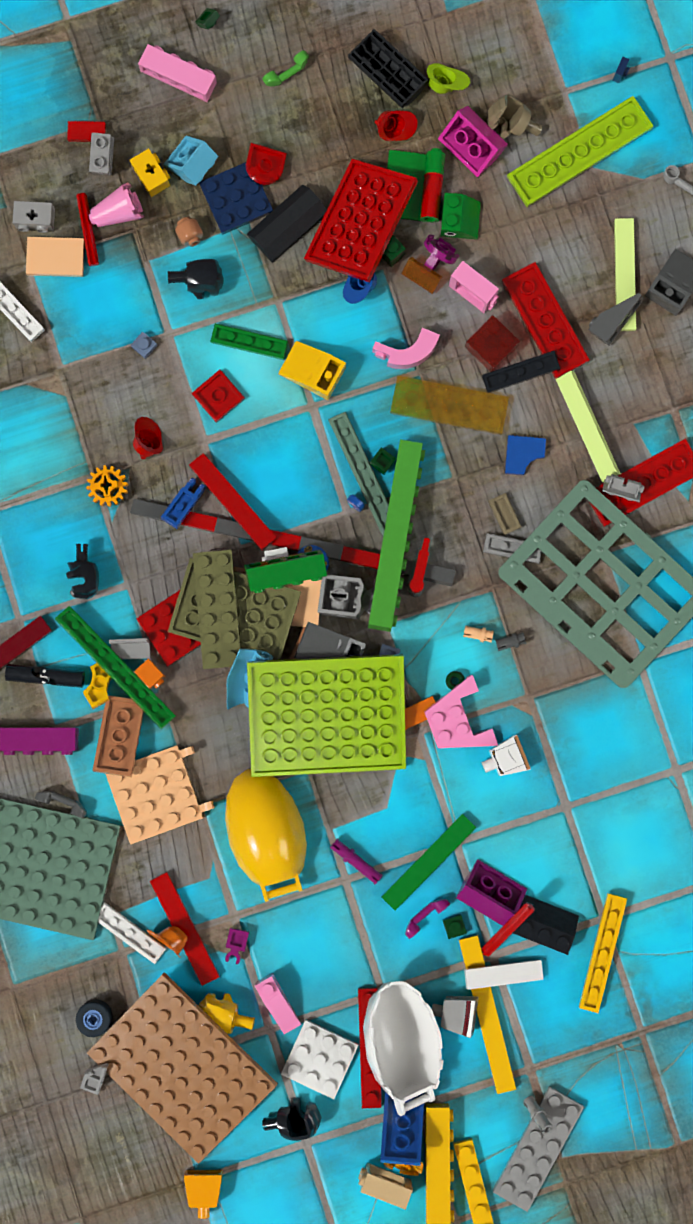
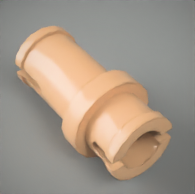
(479, 634)

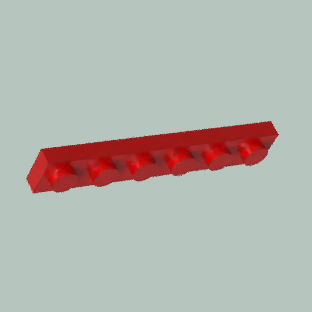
(369, 1086)

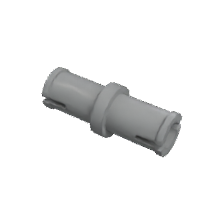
(538, 1115)

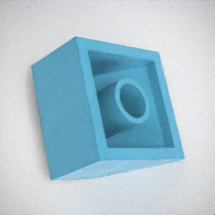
(191, 160)

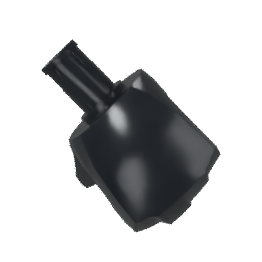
(199, 277)
(83, 569)
(293, 1122)

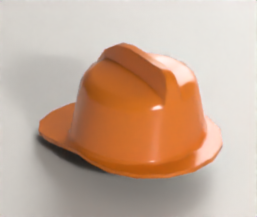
(171, 937)

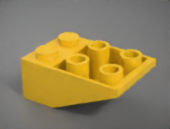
(313, 369)

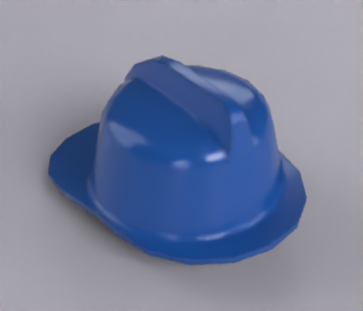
(356, 289)

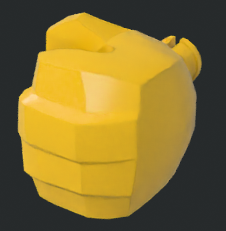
(225, 1013)

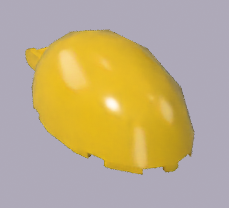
(265, 832)

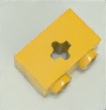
(153, 182)

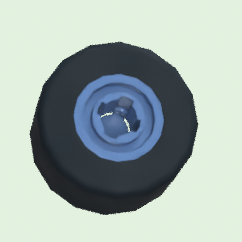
(99, 1013)

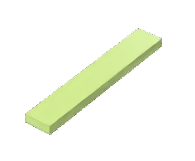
(625, 264)
(587, 425)

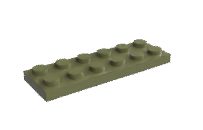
(217, 608)

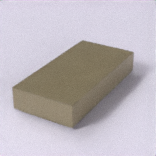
(504, 514)

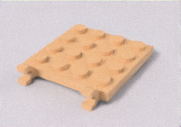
(157, 795)

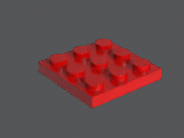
(156, 625)

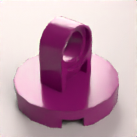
(440, 251)

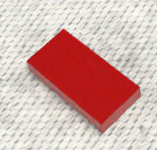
(82, 130)

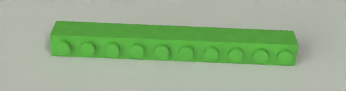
(395, 536)

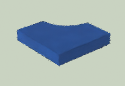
(522, 452)

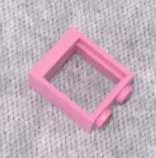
(474, 287)

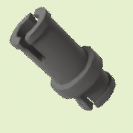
(511, 641)

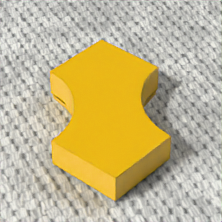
(96, 692)

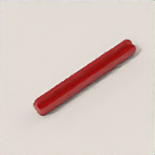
(87, 229)
(507, 929)

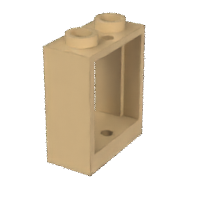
(385, 1185)

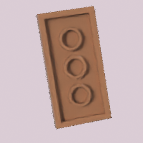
(118, 737)

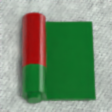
(429, 171)

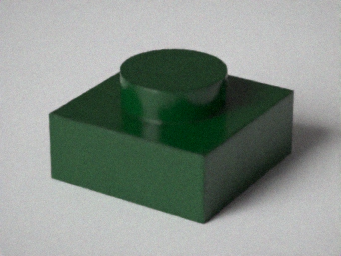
(207, 19)
(382, 461)
(454, 926)

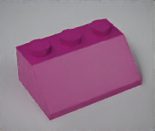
(472, 141)

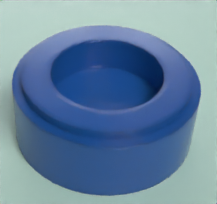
(355, 502)

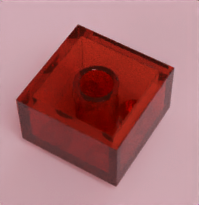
(492, 343)

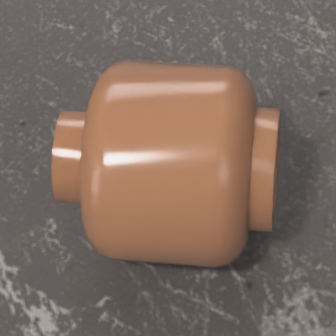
(189, 231)

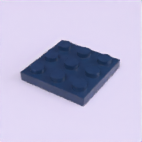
(235, 198)

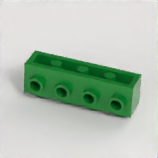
(285, 571)

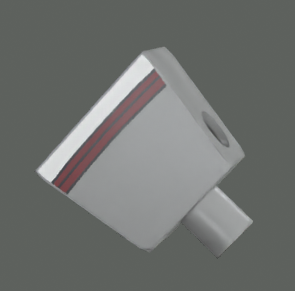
(458, 1014)

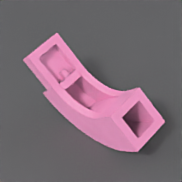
(411, 356)

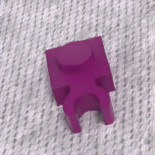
(236, 942)

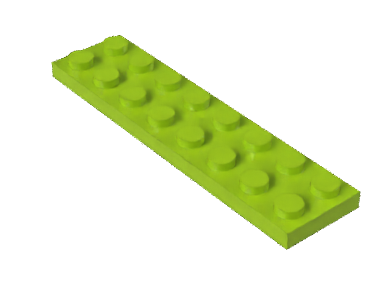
(580, 151)

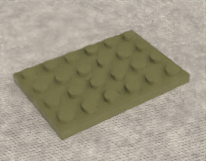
(262, 616)

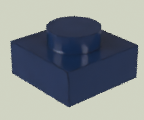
(622, 70)

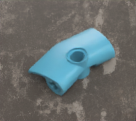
(237, 678)

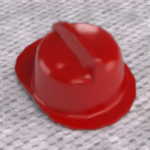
(396, 125)
(147, 438)

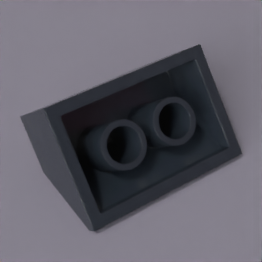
(549, 926)

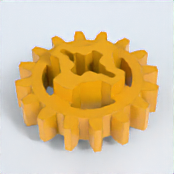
(115, 485)

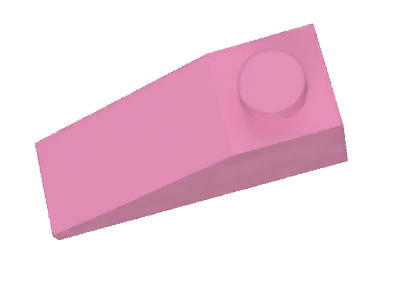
(277, 1003)

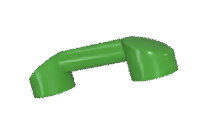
(272, 79)

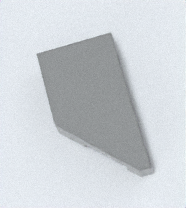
(94, 1078)

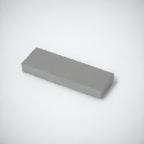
(506, 547)

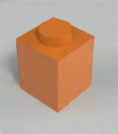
(150, 674)

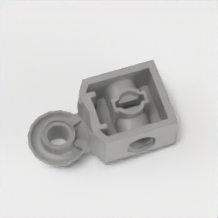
(344, 597)

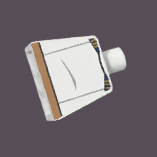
(507, 758)

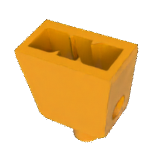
(203, 1190)

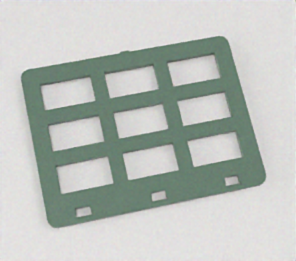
(552, 609)

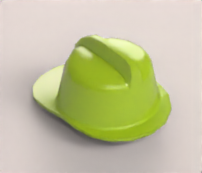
(446, 79)

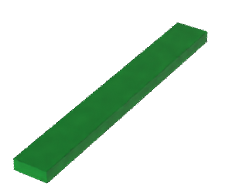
(115, 667)

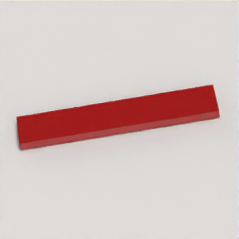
(232, 501)
(180, 918)

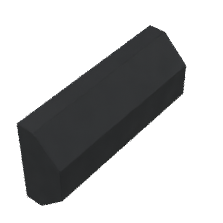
(388, 69)
(287, 223)

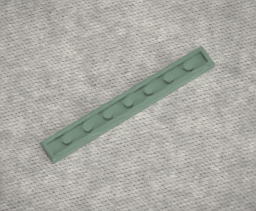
(361, 468)

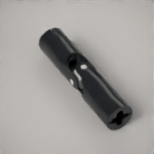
(51, 676)

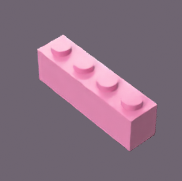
(177, 73)

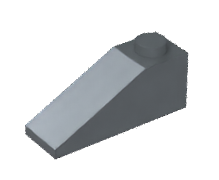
(612, 321)

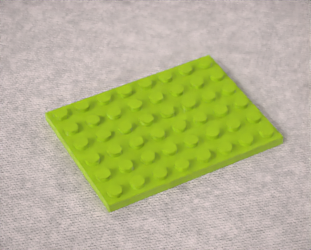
(326, 715)

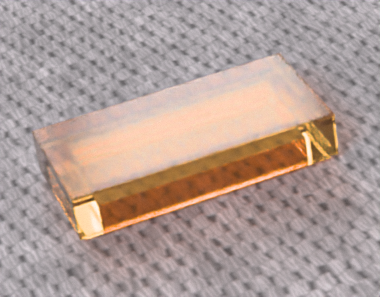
(421, 275)

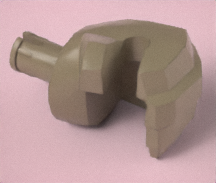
(512, 117)

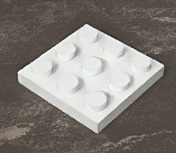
(319, 1059)

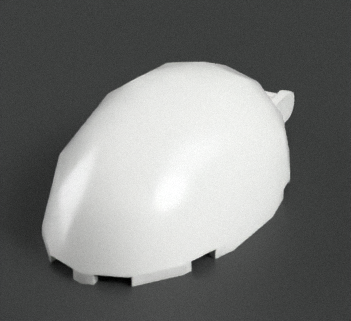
(403, 1044)

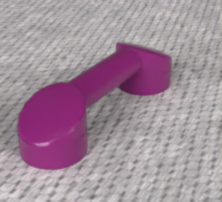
(412, 927)

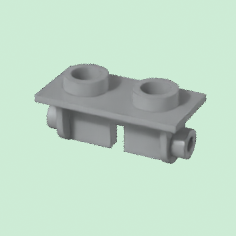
(614, 486)

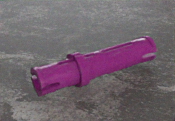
(349, 856)

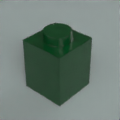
(393, 251)

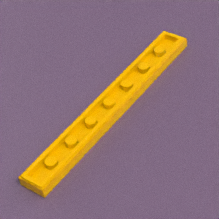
(488, 1020)

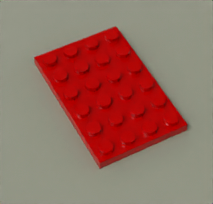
(360, 220)

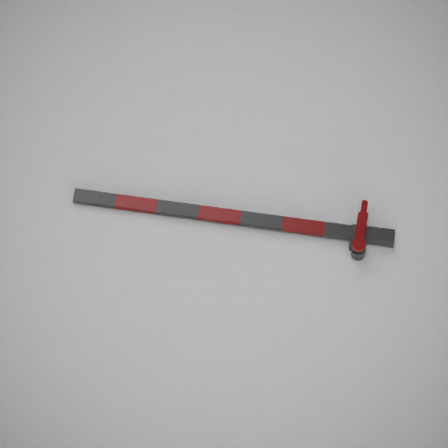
(416, 570)

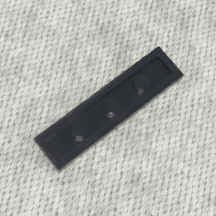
(521, 372)

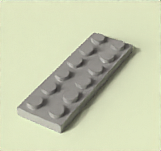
(537, 1152)

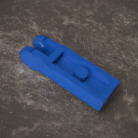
(182, 504)

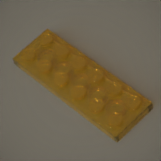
(449, 405)

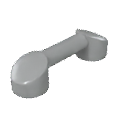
(671, 176)

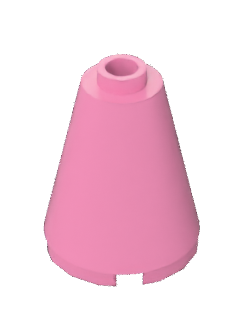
(117, 208)

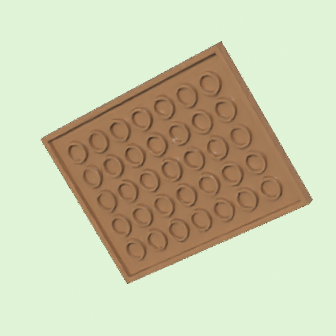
(182, 1068)

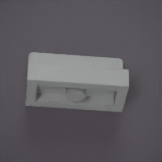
(131, 648)

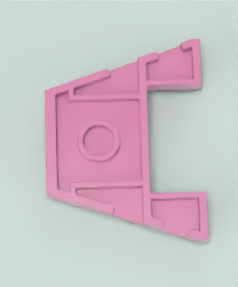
(450, 722)

